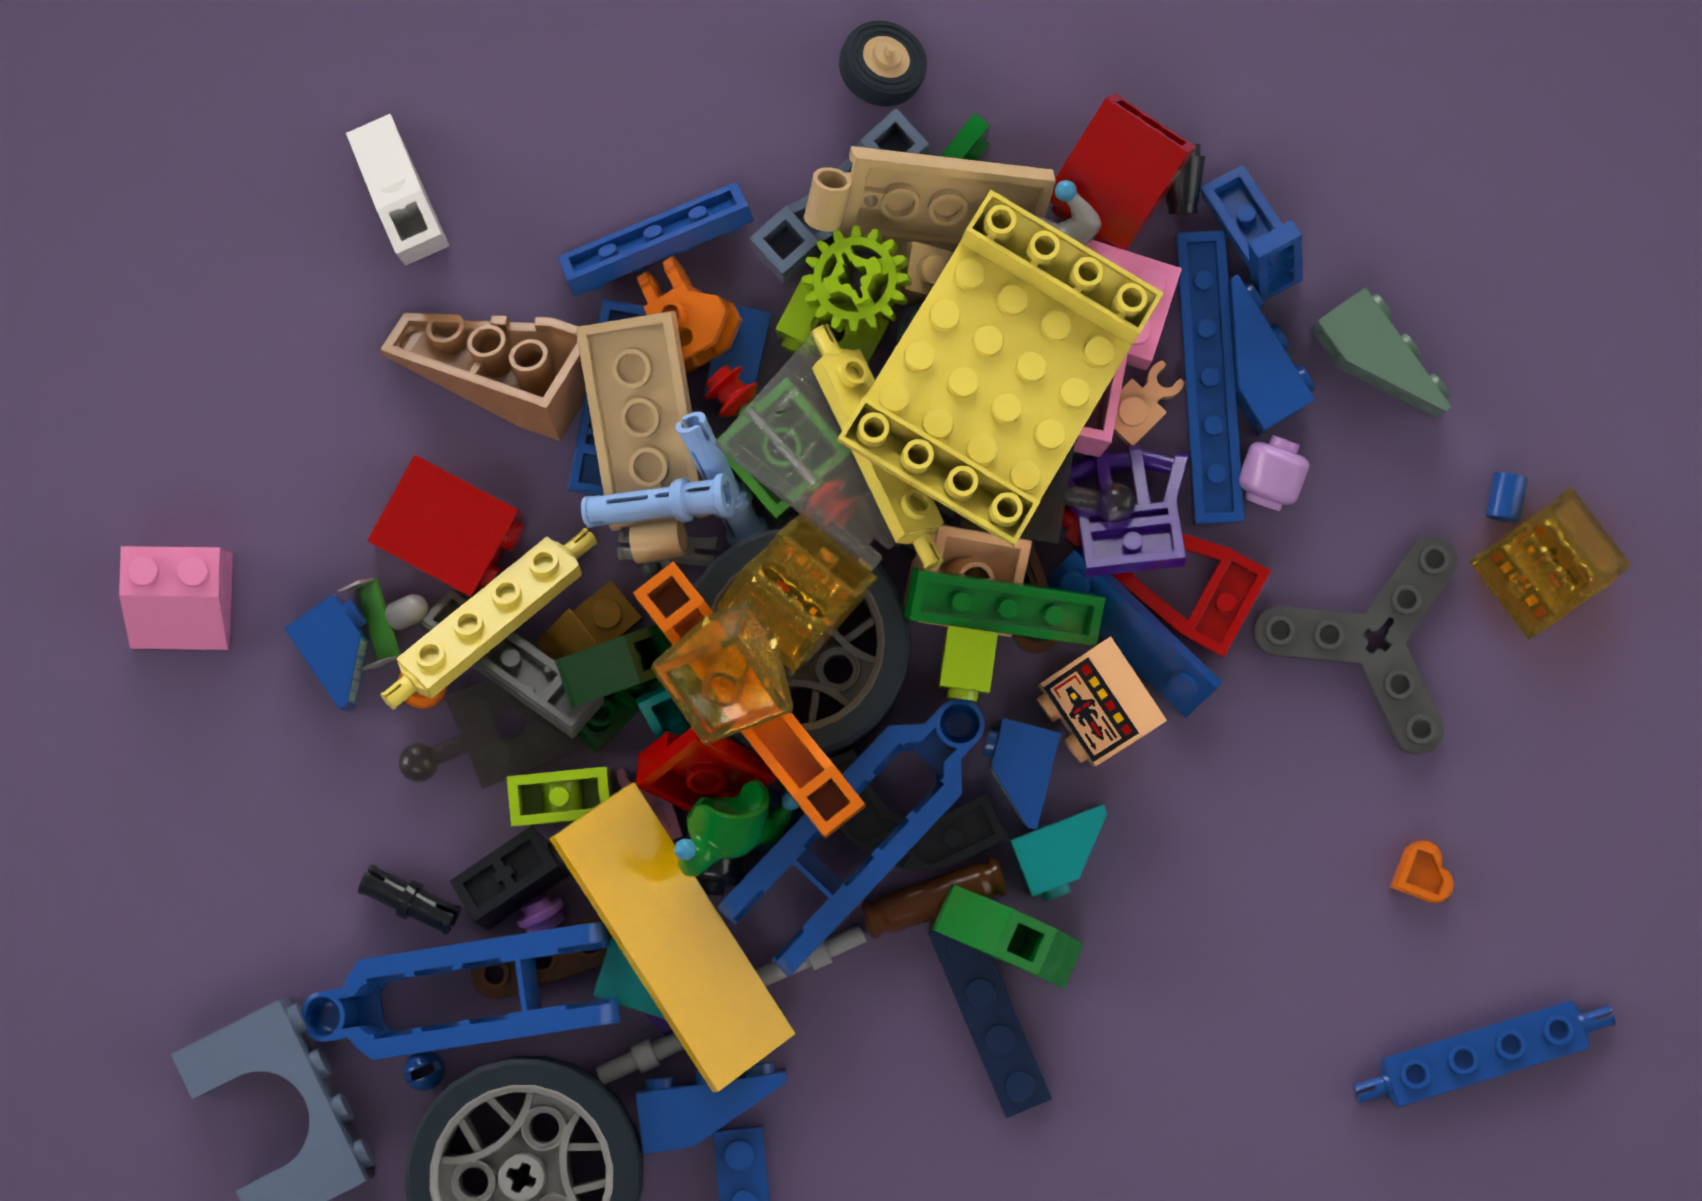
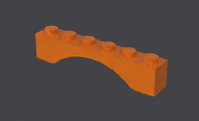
(781, 741)

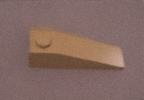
(507, 367)

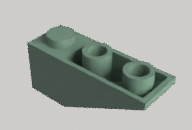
(1371, 349)

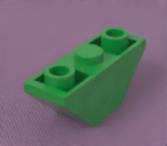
(1008, 935)

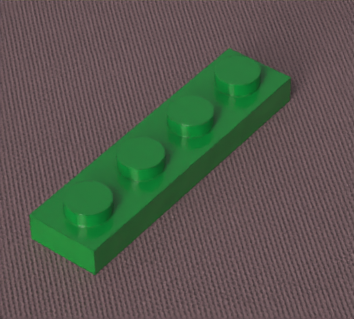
(1004, 606)

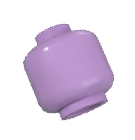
(1273, 473)

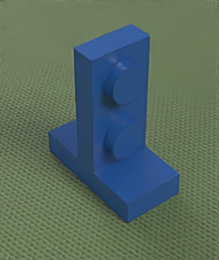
(1264, 243)

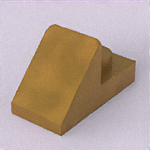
(595, 621)

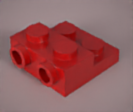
(686, 769)

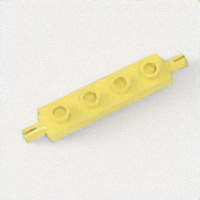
(907, 511)
(488, 617)

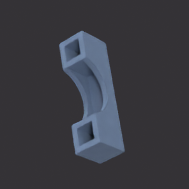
(789, 240)

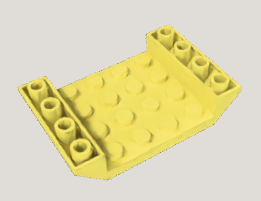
(1001, 368)

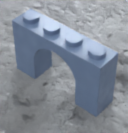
(278, 1043)

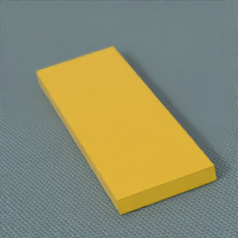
(672, 937)

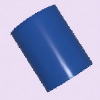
(1506, 497)

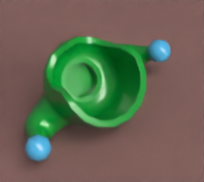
(732, 827)

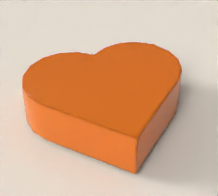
(1422, 873)

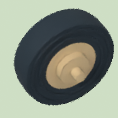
(882, 63)

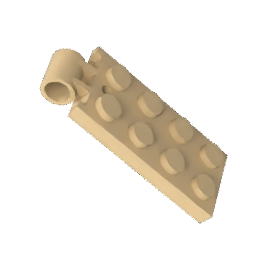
(918, 195)
(634, 402)

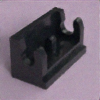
(508, 878)

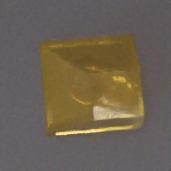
(726, 673)

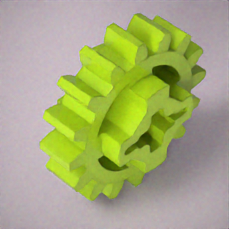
(874, 275)

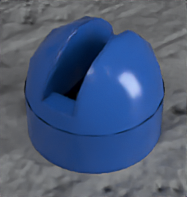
(417, 1062)

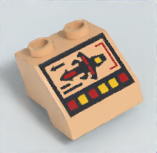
(1099, 704)

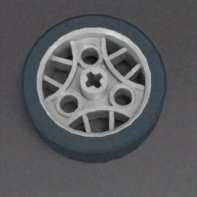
(551, 1088)

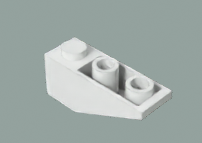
(397, 190)

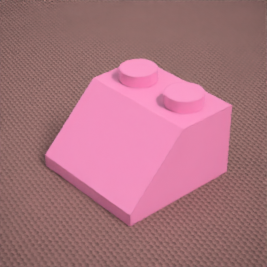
(176, 597)

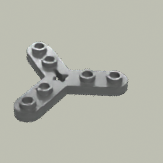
(1388, 673)

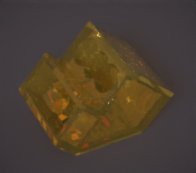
(1550, 563)
(801, 588)

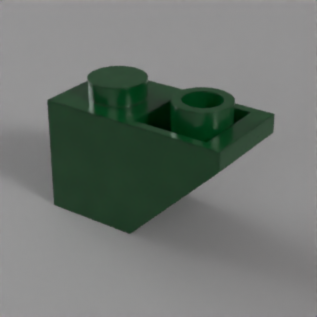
(611, 665)

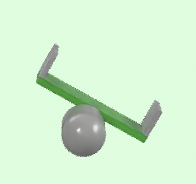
(383, 619)

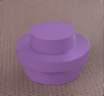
(540, 913)

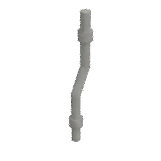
(647, 1054)

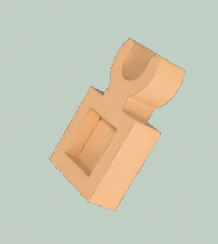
(1139, 406)

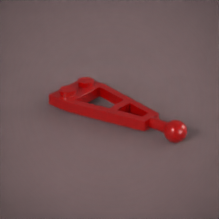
(1221, 604)

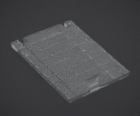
(804, 462)

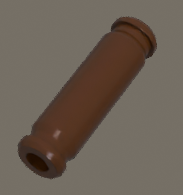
(924, 899)

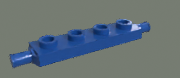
(1484, 1054)

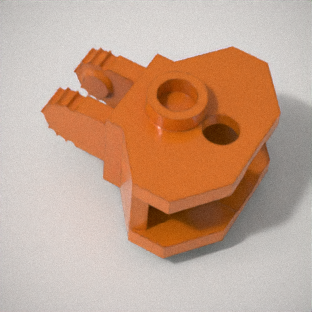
(702, 319)

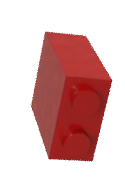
(1123, 169)
(447, 527)

